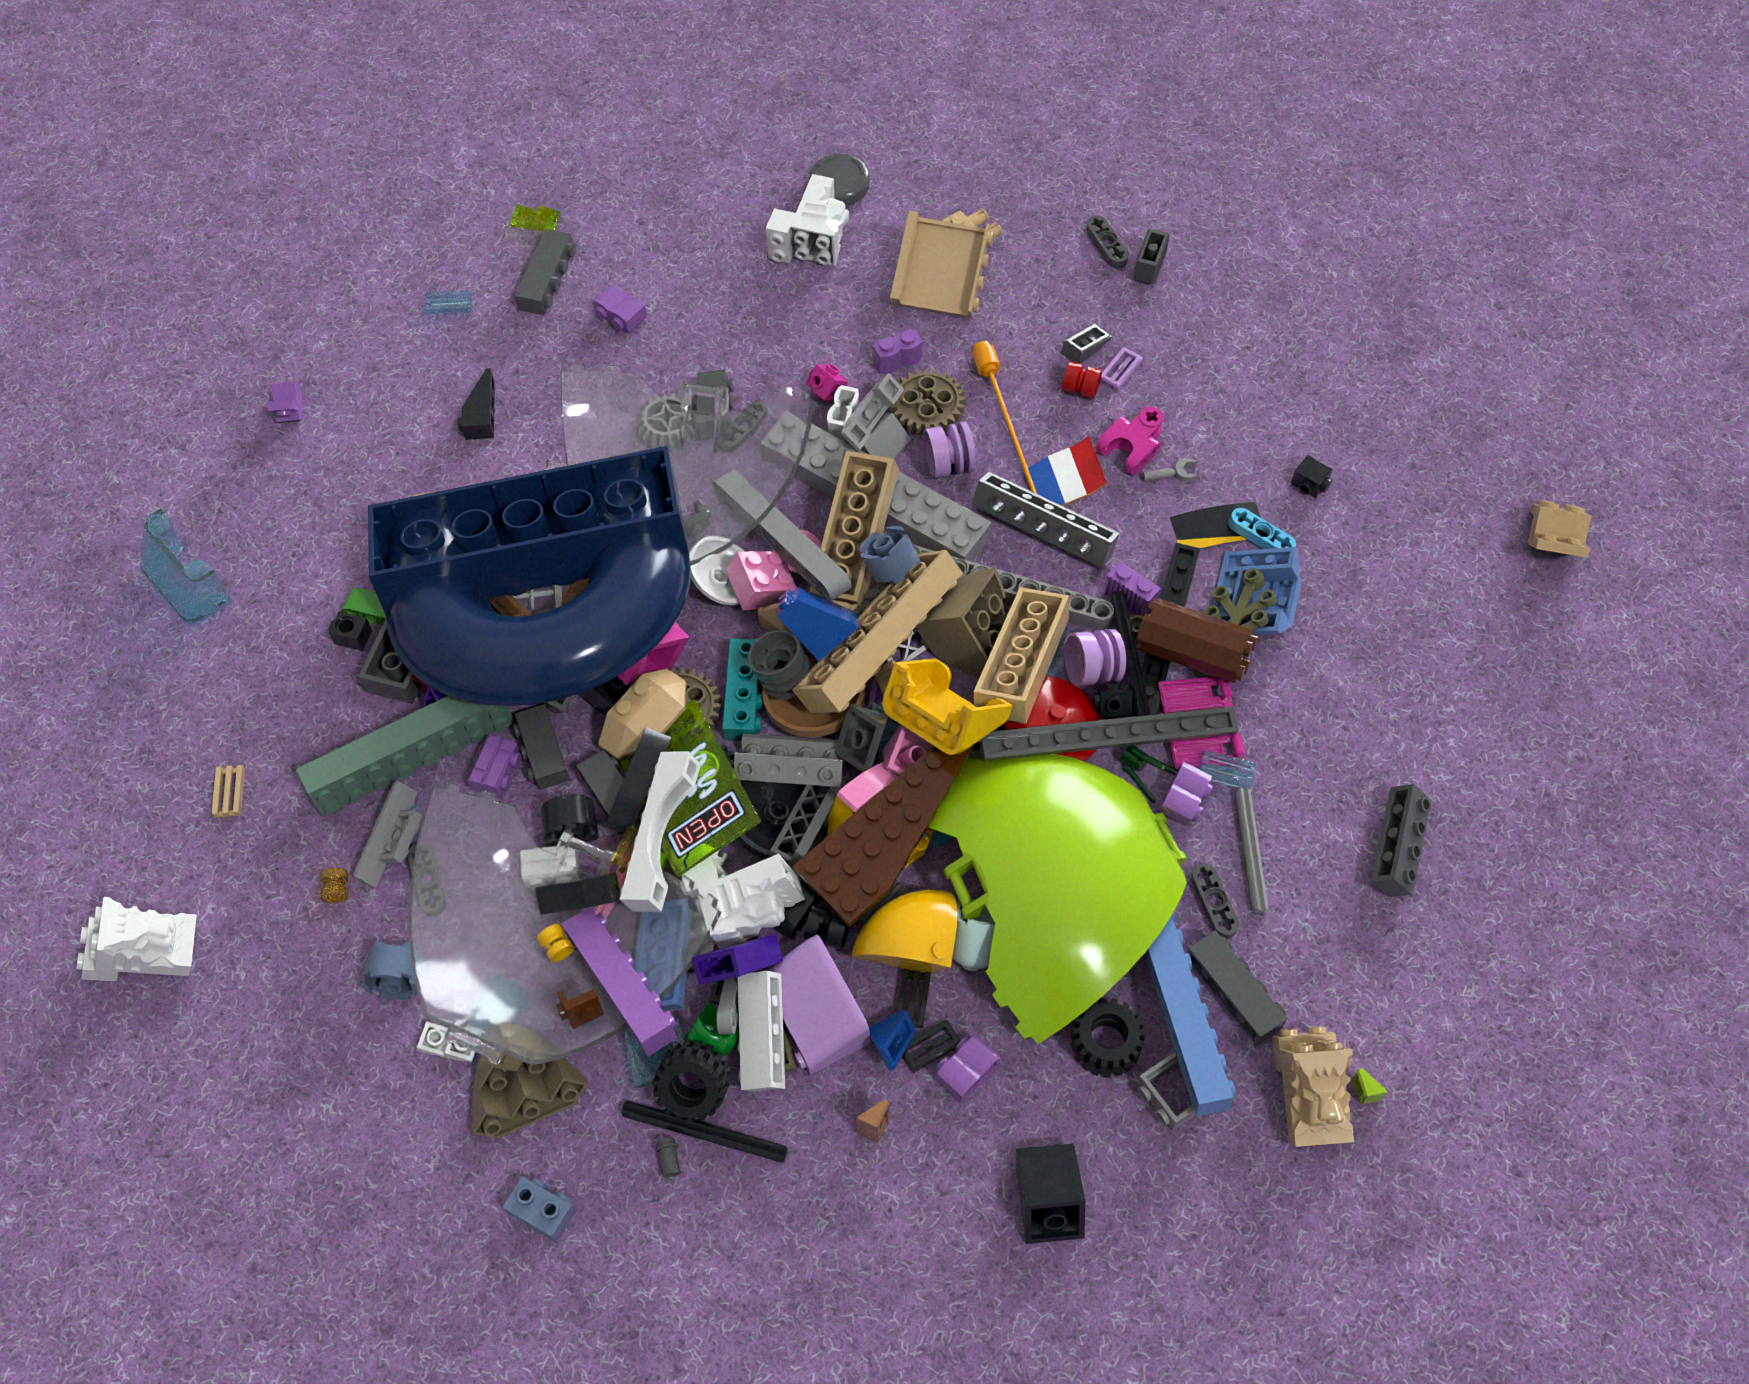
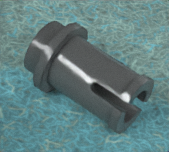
(668, 1157)

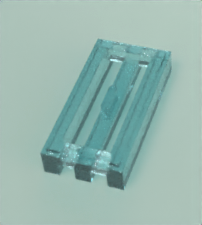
(447, 301)
(1228, 770)

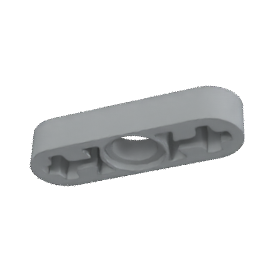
(728, 1007)

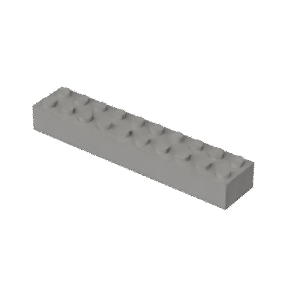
(923, 513)

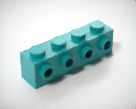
(742, 693)

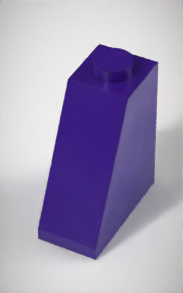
(737, 959)

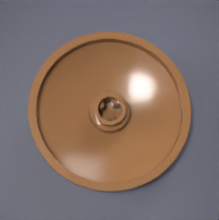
(795, 718)

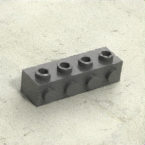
(1401, 840)

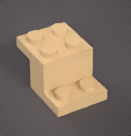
(1559, 528)

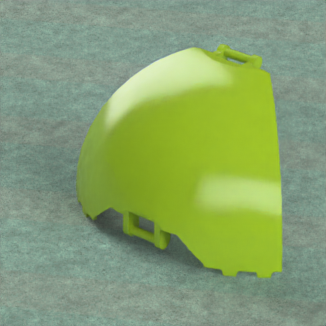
(1068, 874)

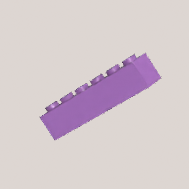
(620, 981)

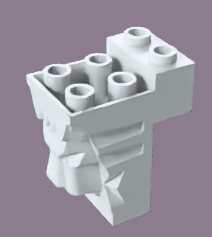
(813, 230)
(747, 898)
(135, 942)

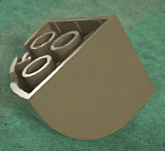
(966, 622)

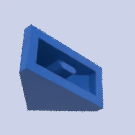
(892, 1037)

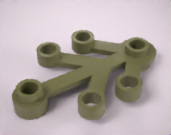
(1253, 582)

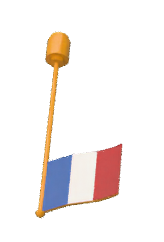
(1059, 476)

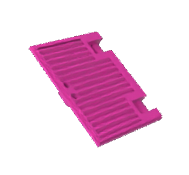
(1197, 695)

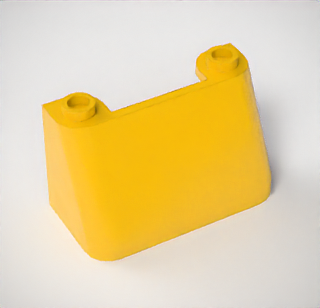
(923, 703)

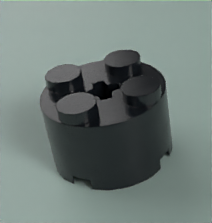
(570, 815)

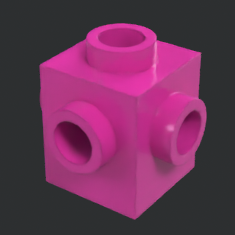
(825, 381)

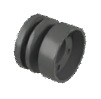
(779, 663)

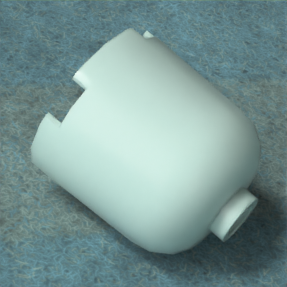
(973, 940)

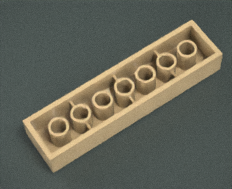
(880, 631)

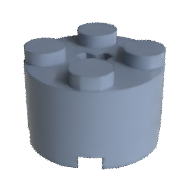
(889, 555)
(390, 971)

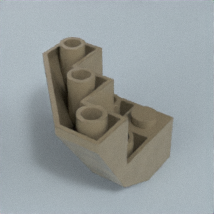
(521, 1093)

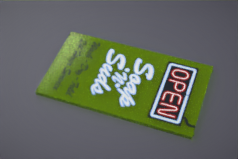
(716, 807)

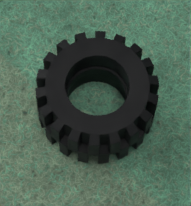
(1108, 1059)
(686, 1101)

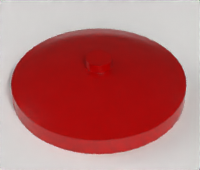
(1059, 704)

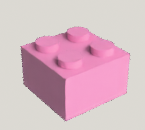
(759, 578)

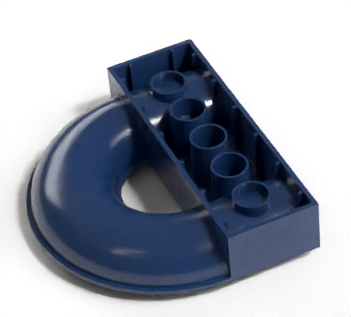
(457, 547)

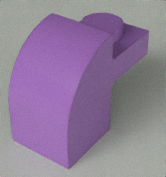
(286, 401)

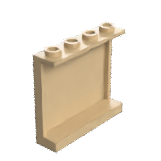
(941, 266)

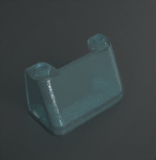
(190, 589)

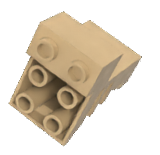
(1314, 1086)

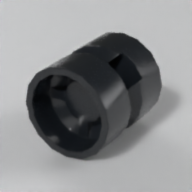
(836, 931)

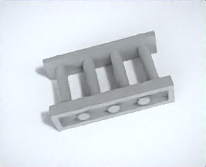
(789, 760)

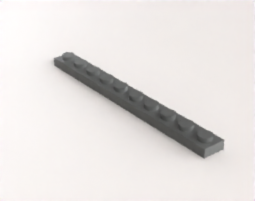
(1108, 733)

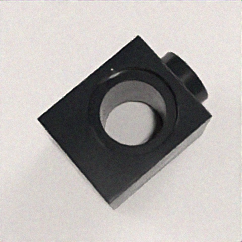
(359, 633)

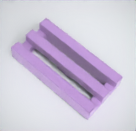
(1112, 381)

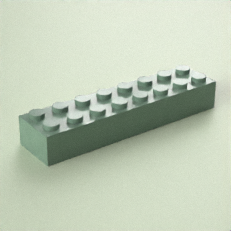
(399, 750)

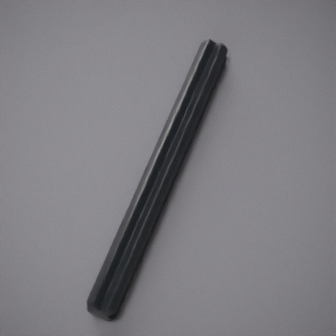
(1132, 661)
(705, 1131)

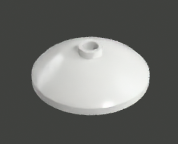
(712, 578)

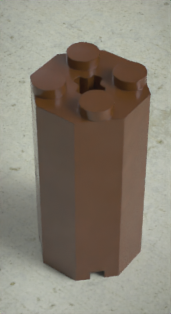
(1196, 640)

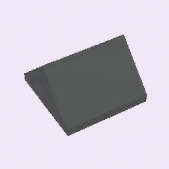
(861, 736)

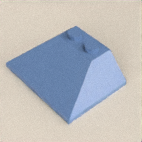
(1281, 576)

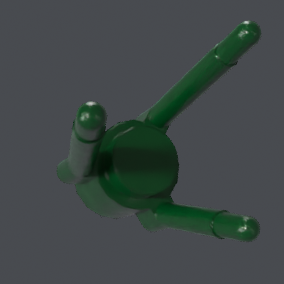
(1137, 759)

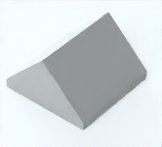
(887, 438)

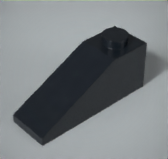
(479, 409)
(578, 893)

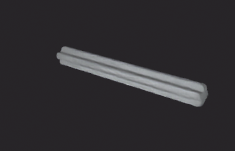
(1251, 851)

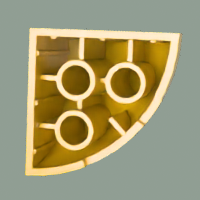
(911, 932)

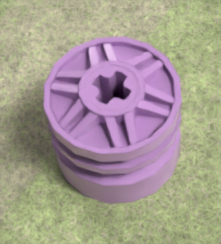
(954, 449)
(1094, 657)

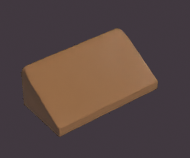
(874, 1121)

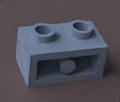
(539, 1208)

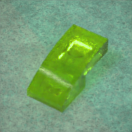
(535, 219)

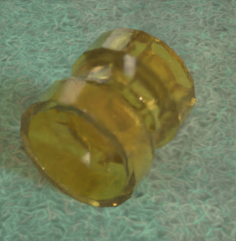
(334, 885)

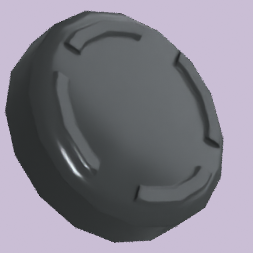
(849, 176)

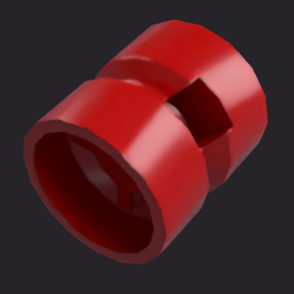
(1081, 380)

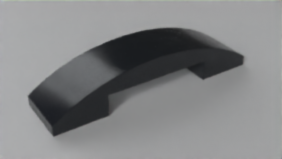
(637, 780)

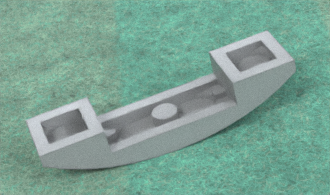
(870, 410)

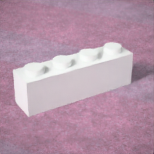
(761, 1031)

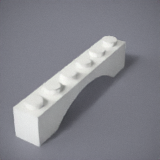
(644, 882)

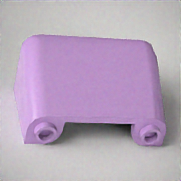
(819, 1007)

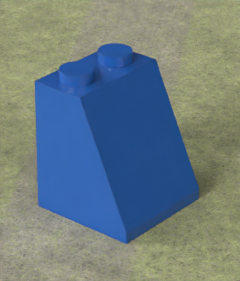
(816, 621)

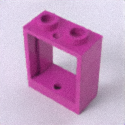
(660, 657)

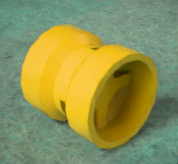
(555, 943)

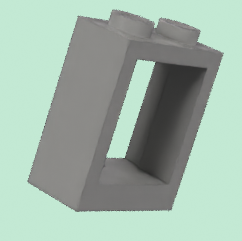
(1150, 1094)

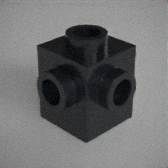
(1113, 700)

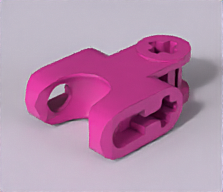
(1135, 437)

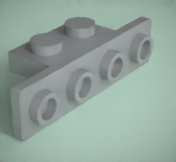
(390, 835)

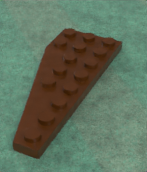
(872, 847)

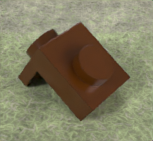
(580, 1009)

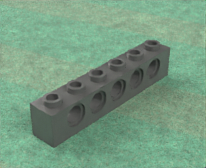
(1057, 517)

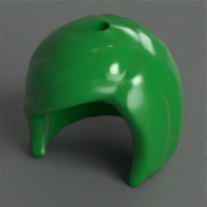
(706, 1030)

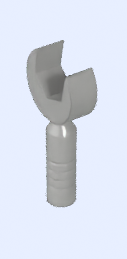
(1179, 472)

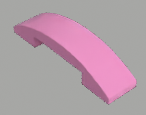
(866, 786)

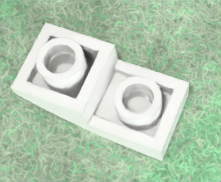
(433, 1043)

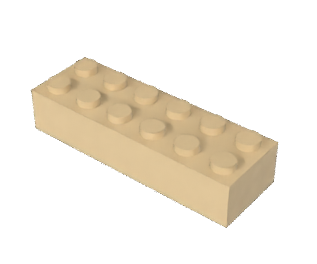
(855, 514)
(1023, 651)

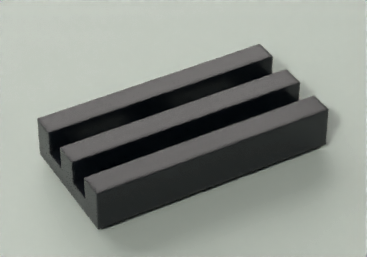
(916, 976)
(909, 1058)

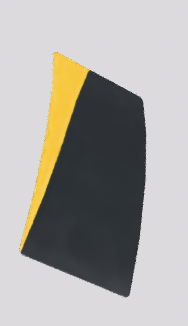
(1210, 525)

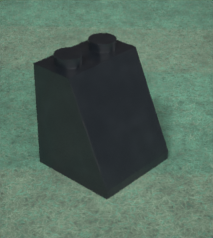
(1050, 1193)

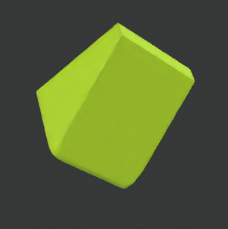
(1367, 1087)

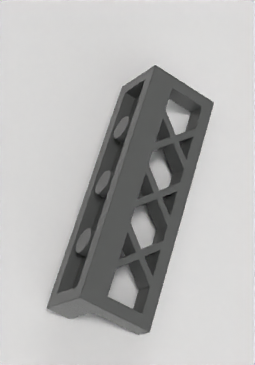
(811, 830)

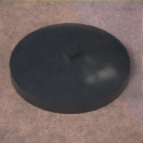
(774, 805)

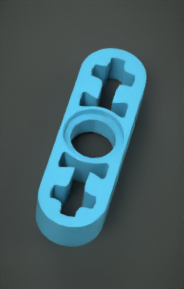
(1258, 523)

